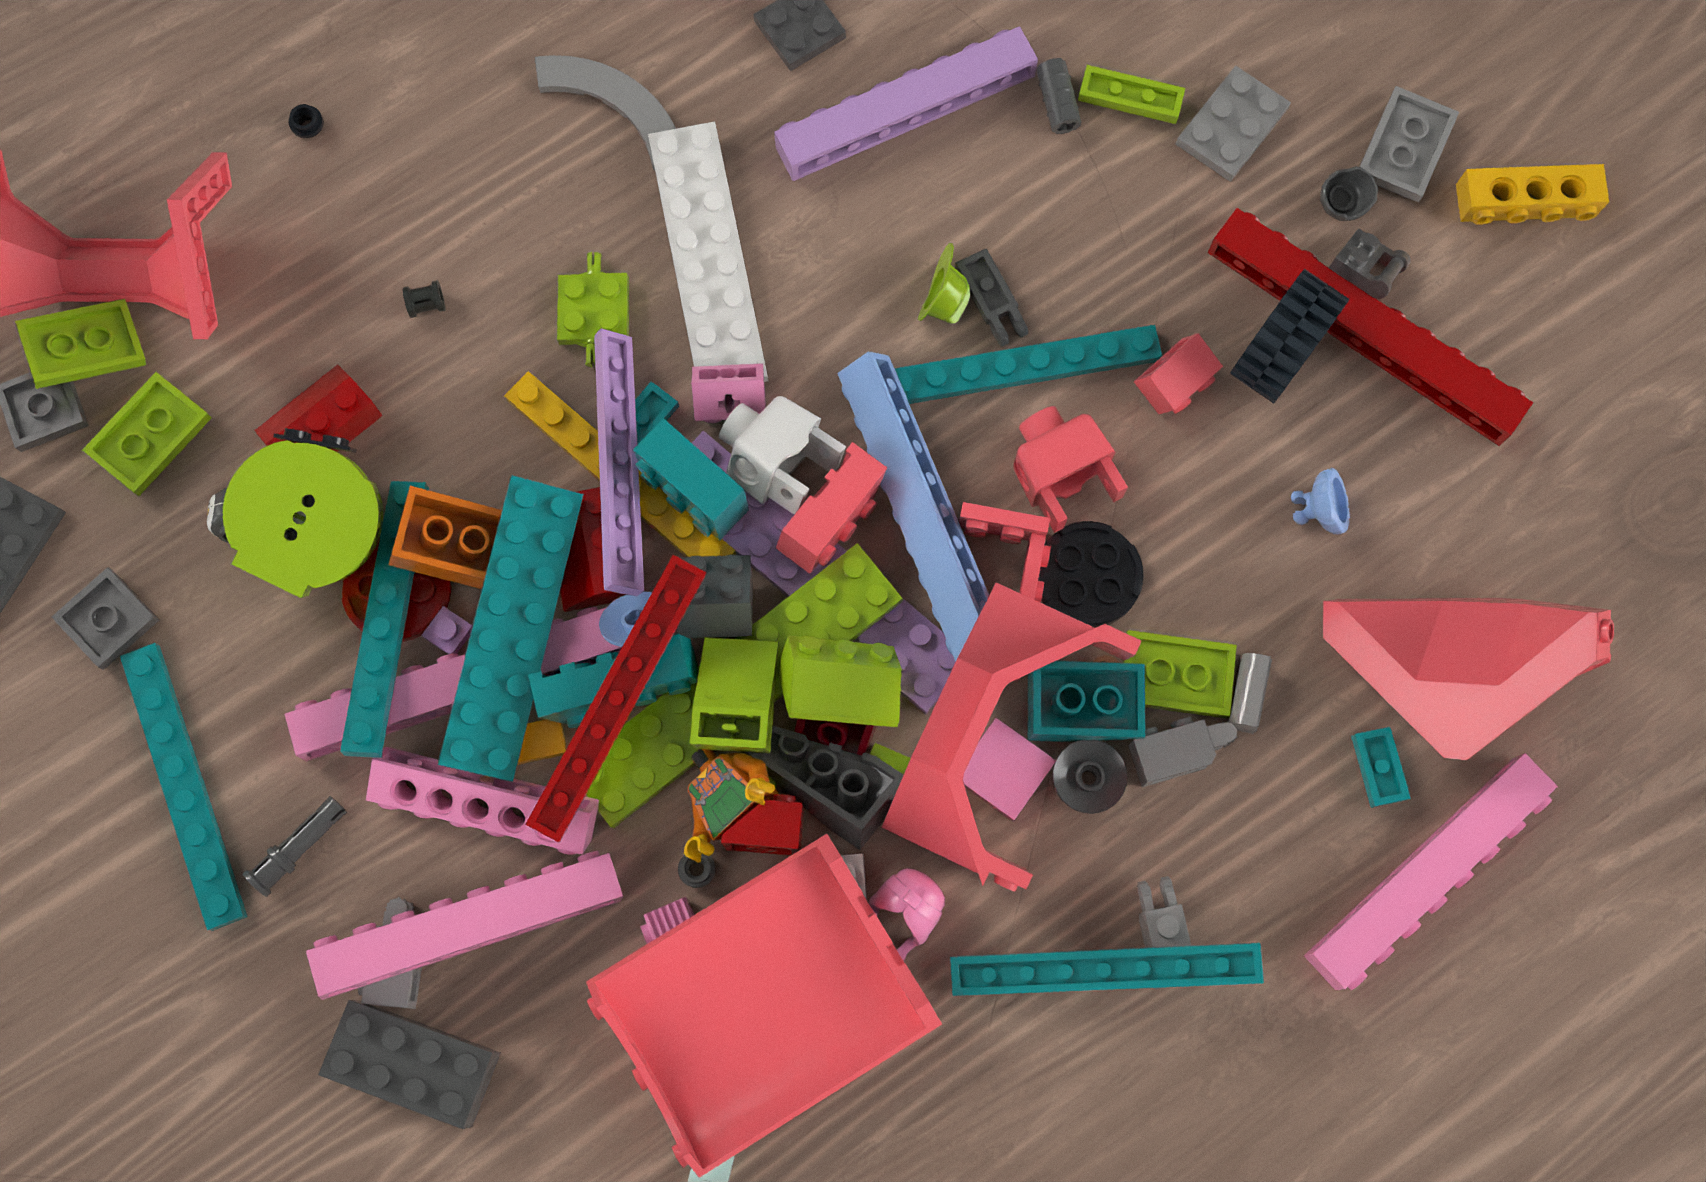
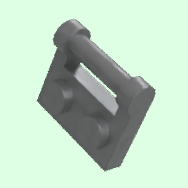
(1359, 258)

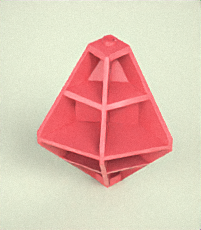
(1466, 664)

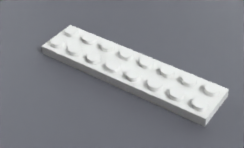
(706, 247)

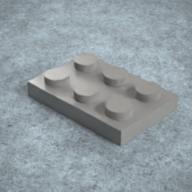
(1233, 123)
(1408, 143)

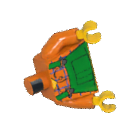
(723, 795)

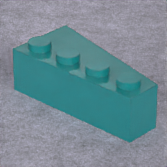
(570, 693)

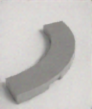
(607, 84)

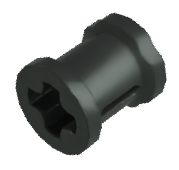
(423, 299)

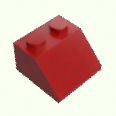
(768, 828)

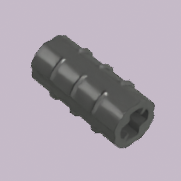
(1058, 96)

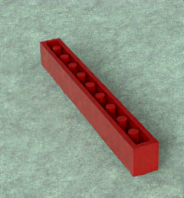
(1377, 331)

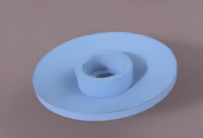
(621, 616)

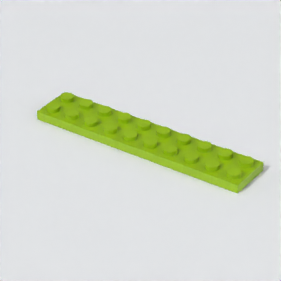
(656, 742)

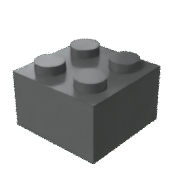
(724, 599)

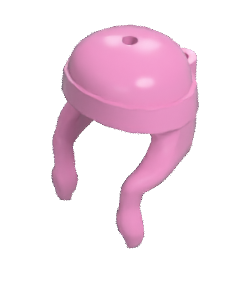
(918, 900)

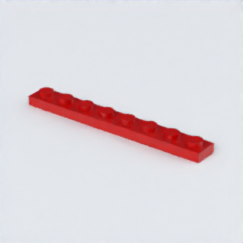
(616, 699)

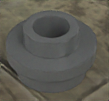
(696, 881)

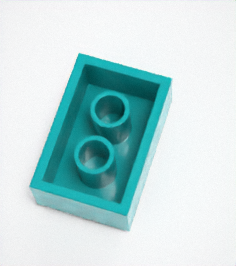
(690, 480)

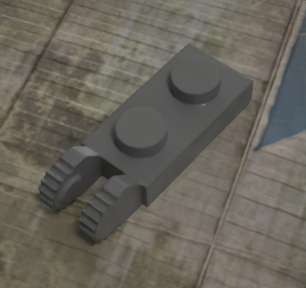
(991, 295)

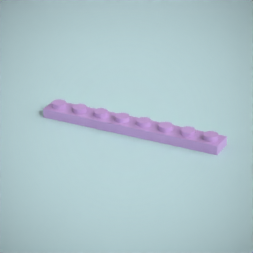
(617, 464)

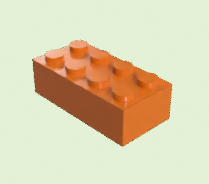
(445, 537)

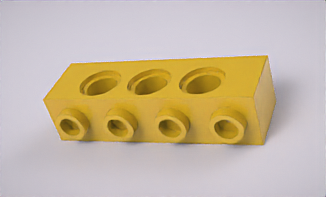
(1582, 183)

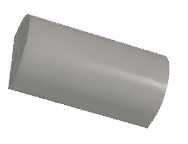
(1250, 692)

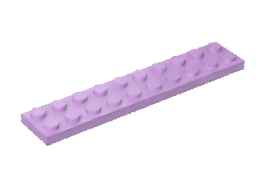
(916, 640)

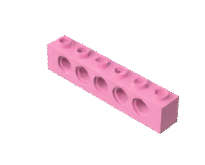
(391, 792)

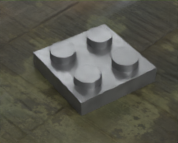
(799, 29)
(41, 413)
(105, 618)

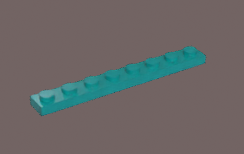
(1030, 364)
(380, 639)
(183, 787)
(1107, 969)

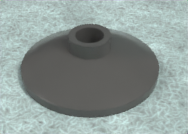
(1103, 763)

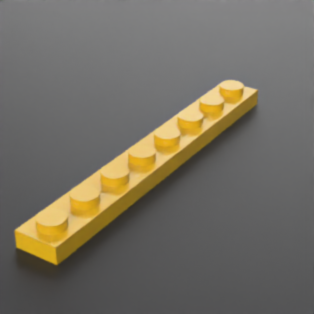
(581, 443)

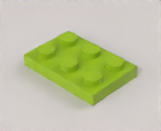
(80, 343)
(147, 434)
(1186, 673)

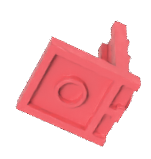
(1012, 528)

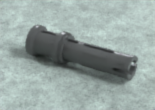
(282, 858)

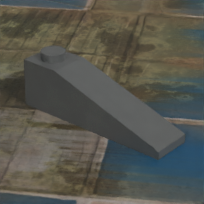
(834, 785)

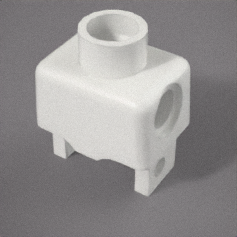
(771, 448)

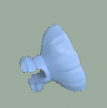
(1325, 502)

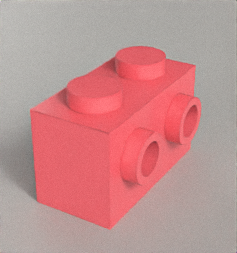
(1179, 374)

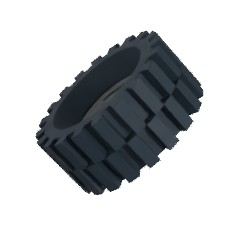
(1289, 336)

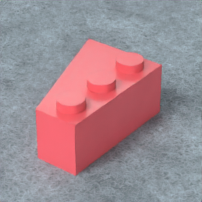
(833, 510)

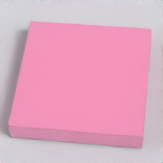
(1006, 769)

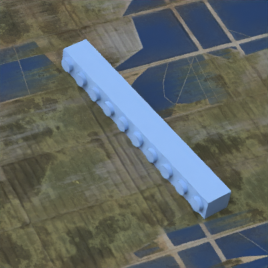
(916, 496)

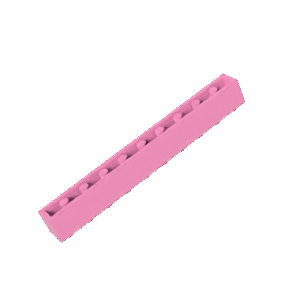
(430, 691)

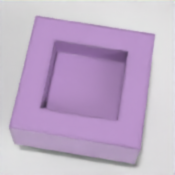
(448, 631)

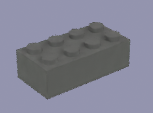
(409, 1064)

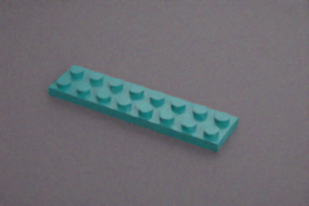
(510, 629)

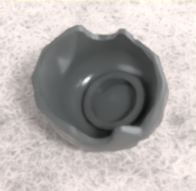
(1348, 193)

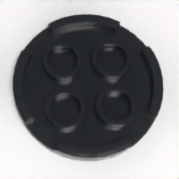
(1091, 573)

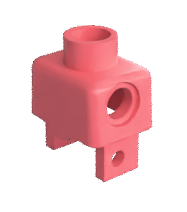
(1061, 459)

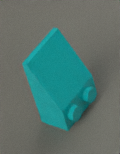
(1086, 702)

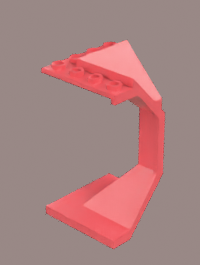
(171, 271)
(1005, 644)

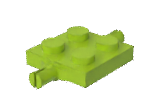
(591, 303)

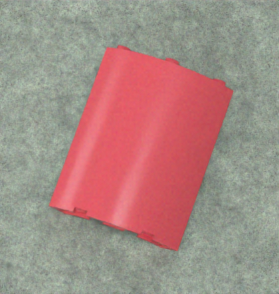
(762, 1005)

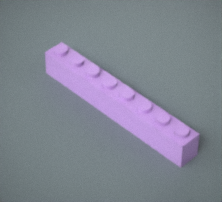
(905, 103)

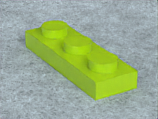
(1131, 94)

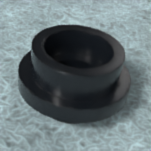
(301, 114)

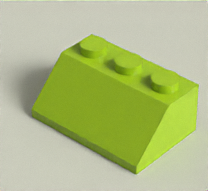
(840, 681)

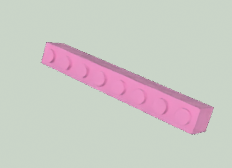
(1430, 873)
(464, 925)

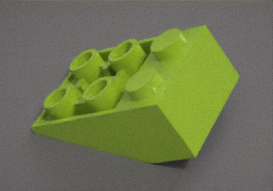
(735, 696)

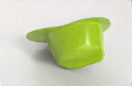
(948, 291)

